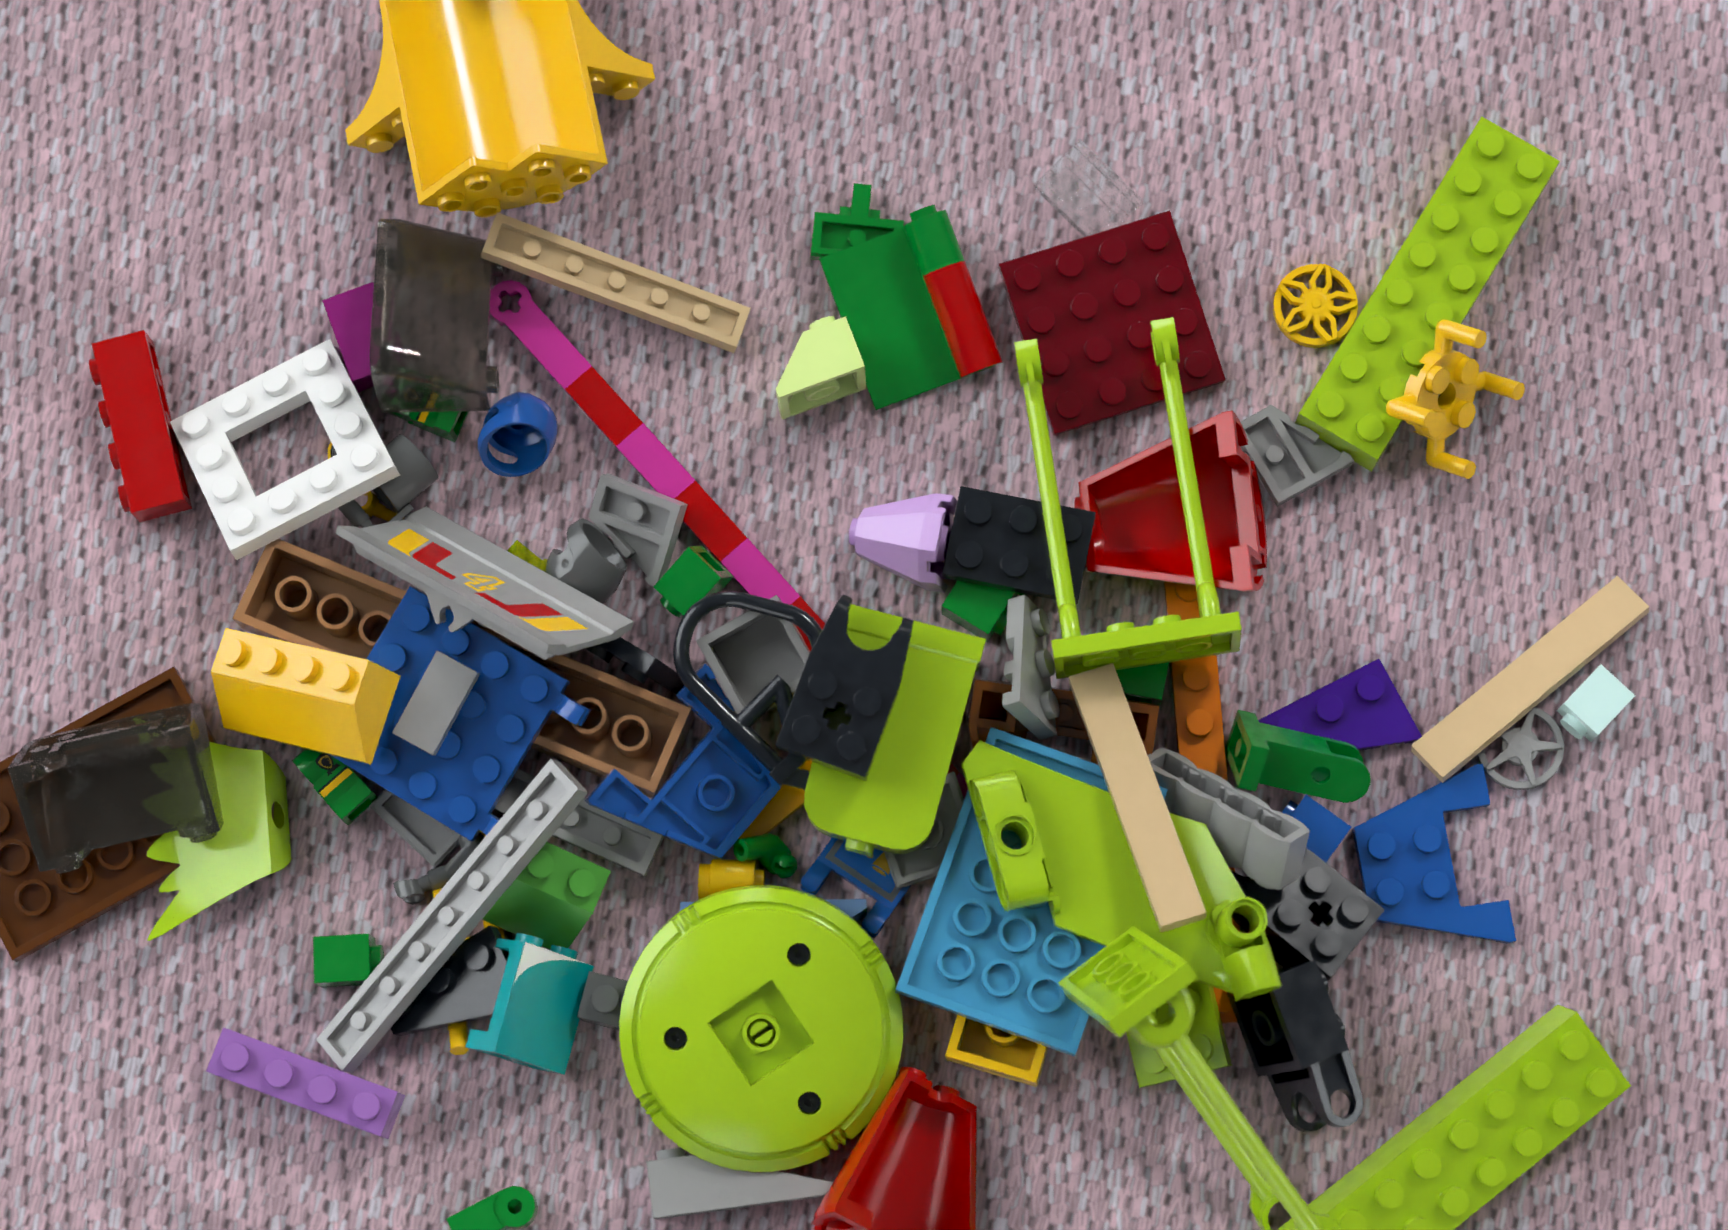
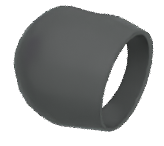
(588, 562)

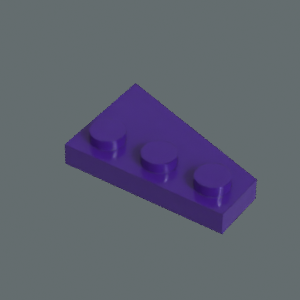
(1354, 709)

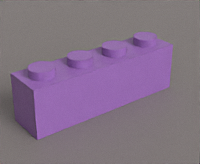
(305, 1083)

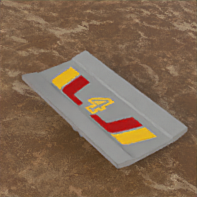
(486, 584)

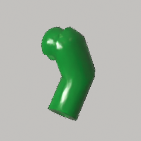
(769, 852)

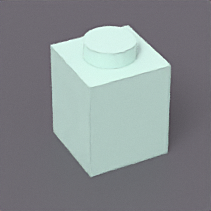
(1594, 704)

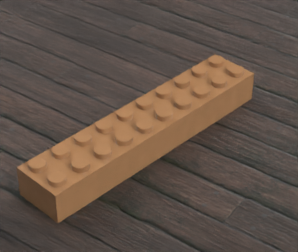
(343, 611)

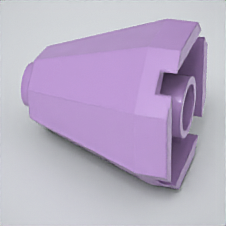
(907, 538)

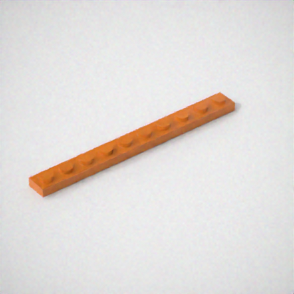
(1198, 717)

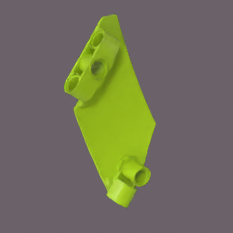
(1086, 872)

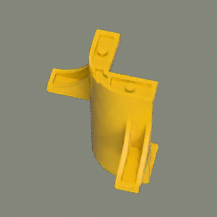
(494, 99)

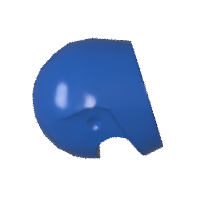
(520, 428)

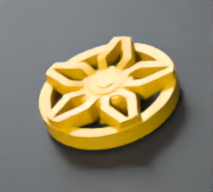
(1315, 305)

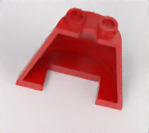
(1142, 520)
(909, 1165)

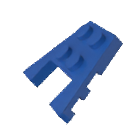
(706, 797)
(1410, 865)

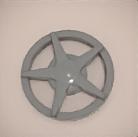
(1521, 748)

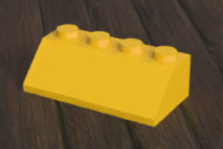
(302, 695)

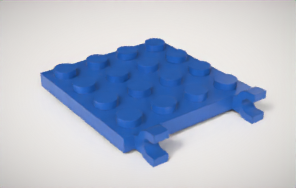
(487, 736)

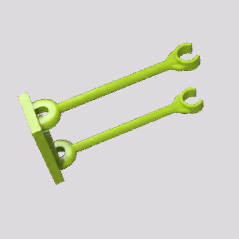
(1123, 643)
(1121, 991)

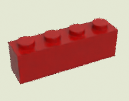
(140, 426)

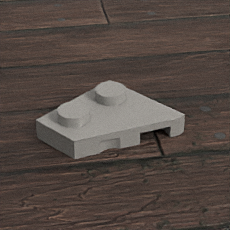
(1289, 455)

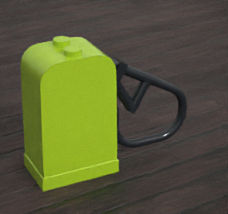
(907, 778)

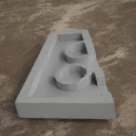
(1030, 670)

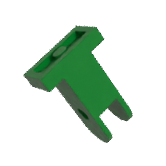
(1294, 761)

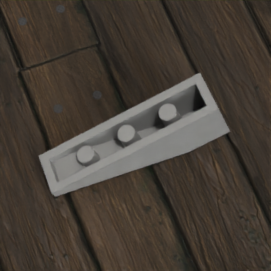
(693, 1186)

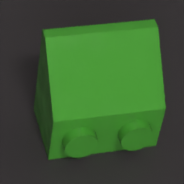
(550, 897)

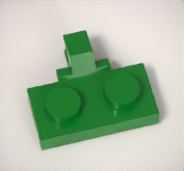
(851, 226)

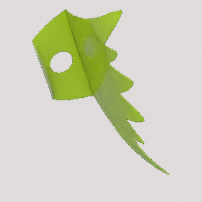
(243, 850)

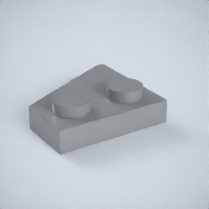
(639, 522)

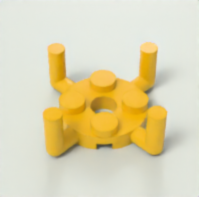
(1456, 380)

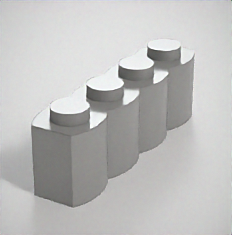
(1244, 827)

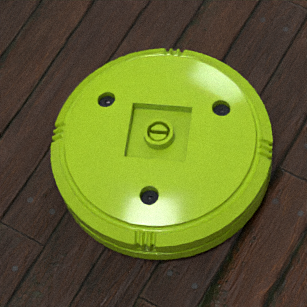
(761, 1028)

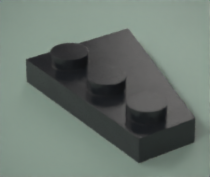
(638, 663)
(461, 988)

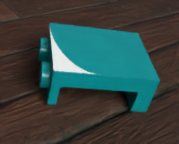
(535, 1006)

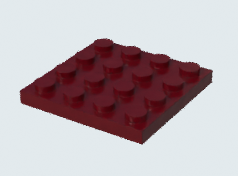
(1094, 315)

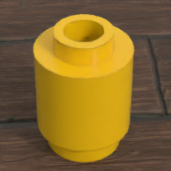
(727, 874)

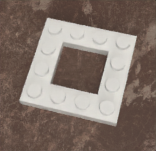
(256, 520)

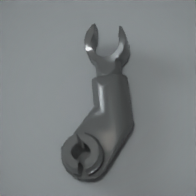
(413, 889)

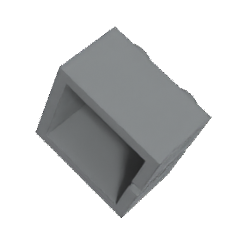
(752, 652)

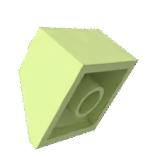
(821, 368)

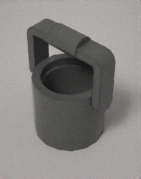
(397, 494)

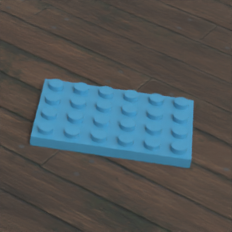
(991, 960)

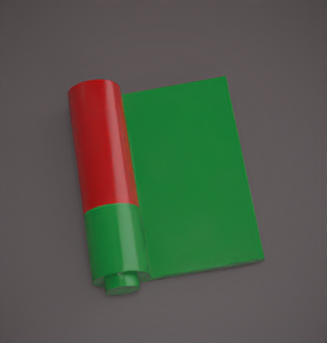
(912, 308)

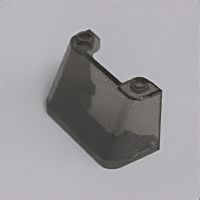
(431, 320)
(117, 785)

